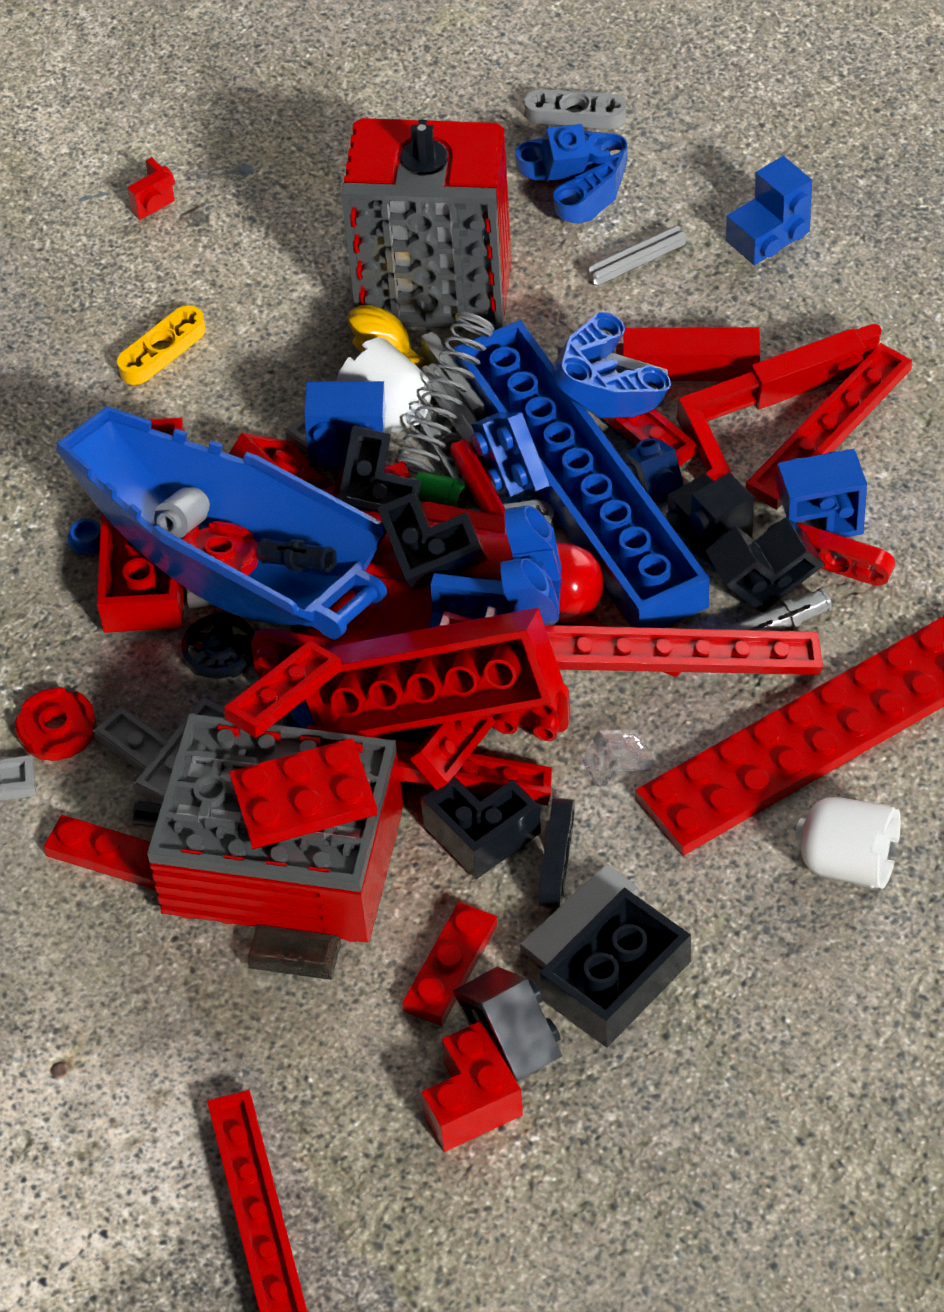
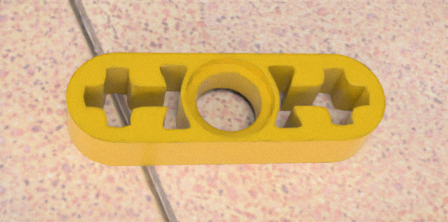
(157, 359)

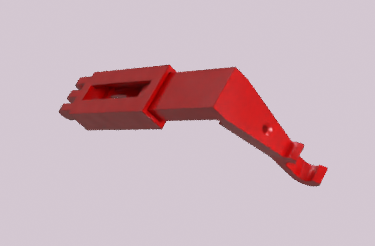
(772, 383)

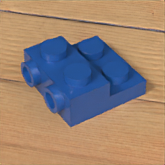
(509, 453)

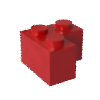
(477, 1095)

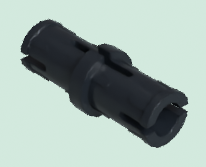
(296, 555)

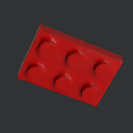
(303, 793)

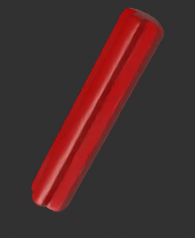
(476, 478)

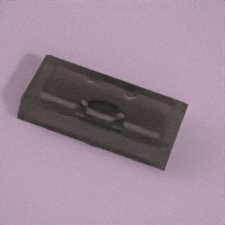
(294, 952)

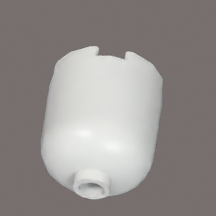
(402, 381)
(849, 840)

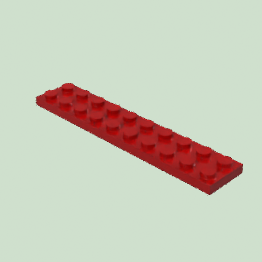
(799, 741)

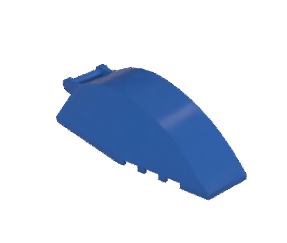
(136, 468)

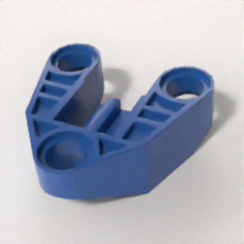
(586, 194)
(596, 382)
(535, 571)

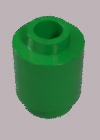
(441, 489)

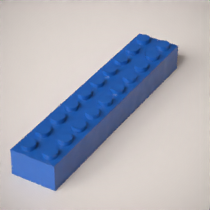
(590, 486)

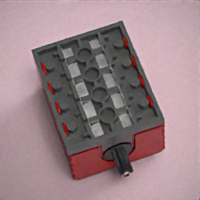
(428, 219)
(306, 883)

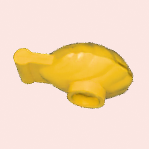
(372, 322)

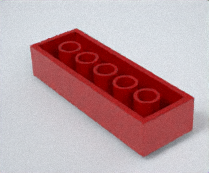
(132, 588)
(439, 675)

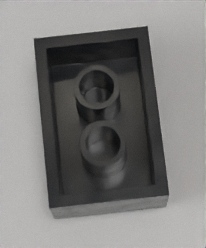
(615, 967)

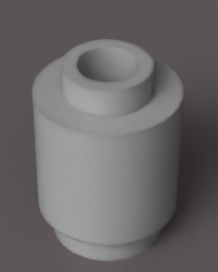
(182, 511)

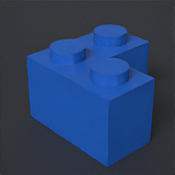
(775, 215)
(333, 409)
(825, 489)

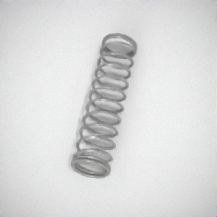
(416, 464)

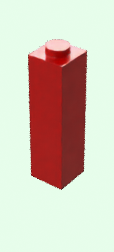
(694, 351)

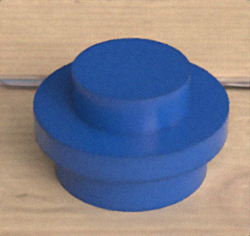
(85, 536)

